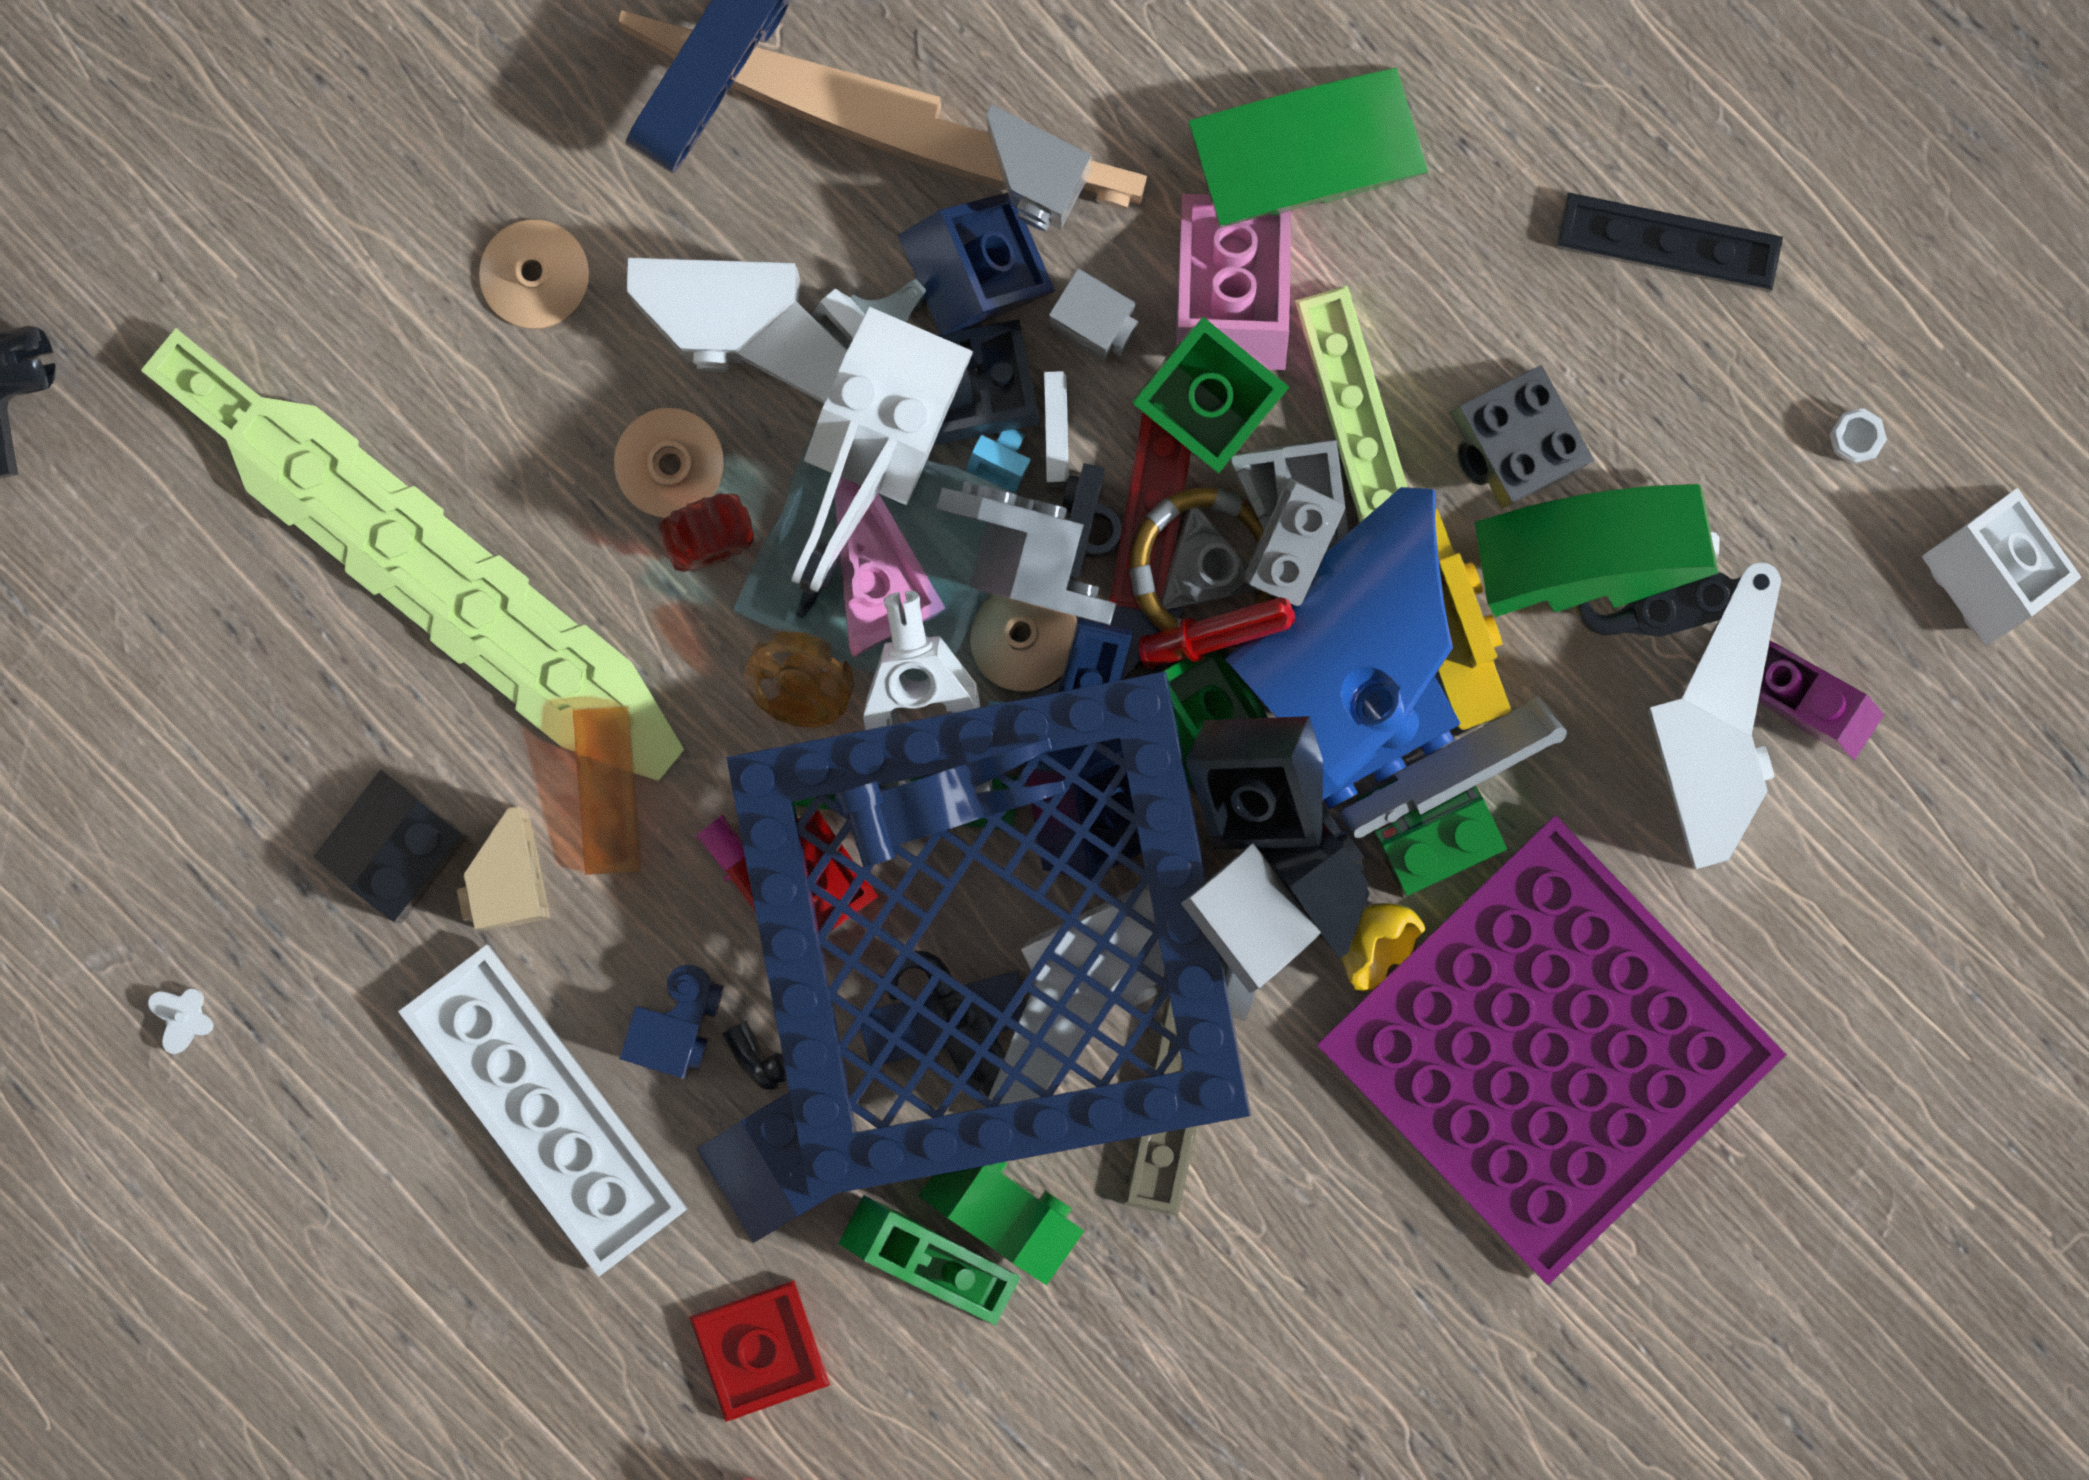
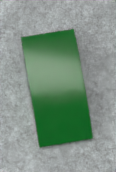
(1307, 147)
(1596, 546)

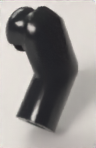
(751, 1058)

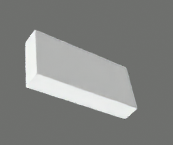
(1056, 429)

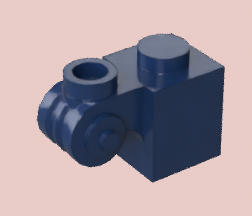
(672, 1039)

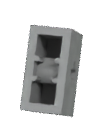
(1094, 317)

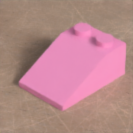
(1236, 279)

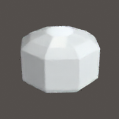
(1857, 436)

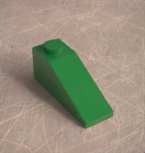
(928, 1260)

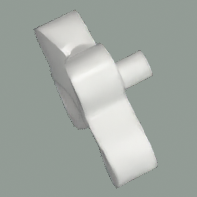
(182, 1018)

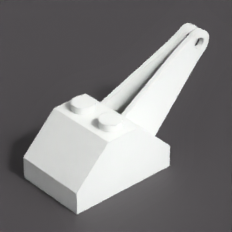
(737, 315)

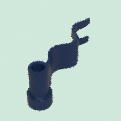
(936, 802)

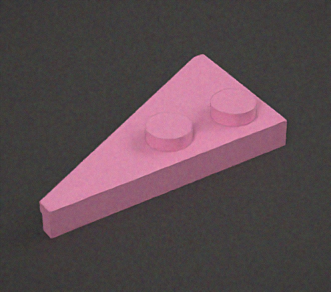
(875, 565)

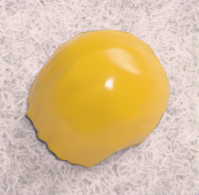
(1381, 940)

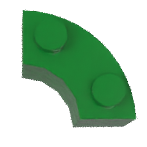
(1006, 1217)

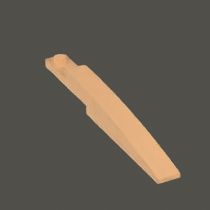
(876, 114)

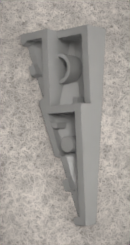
(1310, 463)

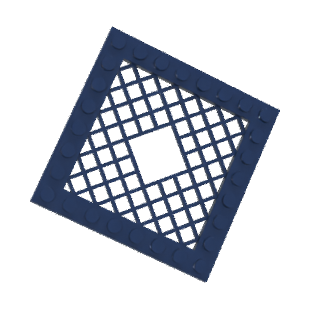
(831, 1148)

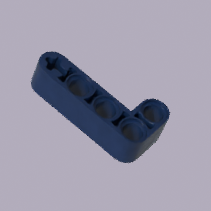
(702, 77)

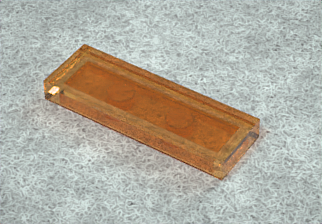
(607, 789)

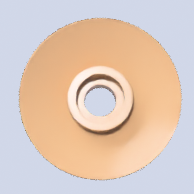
(551, 296)
(655, 437)
(1027, 664)

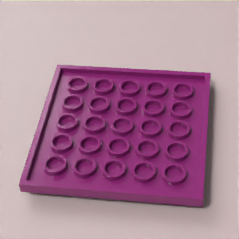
(1551, 1050)

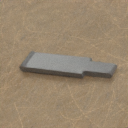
(1458, 766)

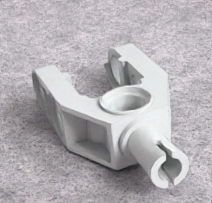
(910, 648)

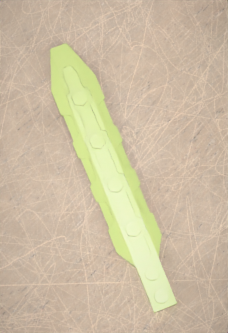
(416, 557)

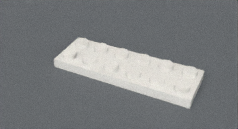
(543, 1110)

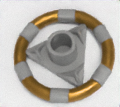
(1202, 562)

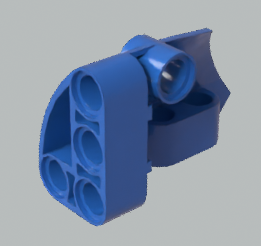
(1360, 638)

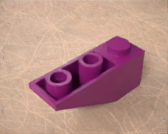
(1817, 701)

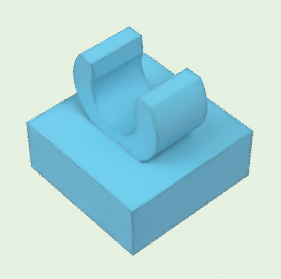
(1000, 460)

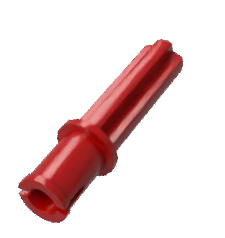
(1197, 638)

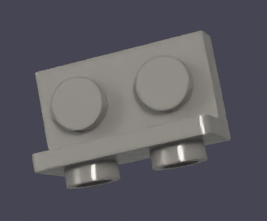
(1294, 542)

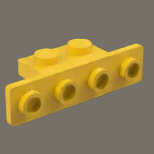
(1469, 669)

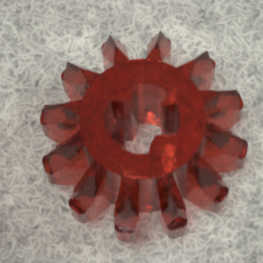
(706, 532)

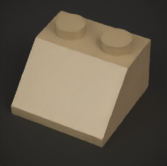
(505, 877)

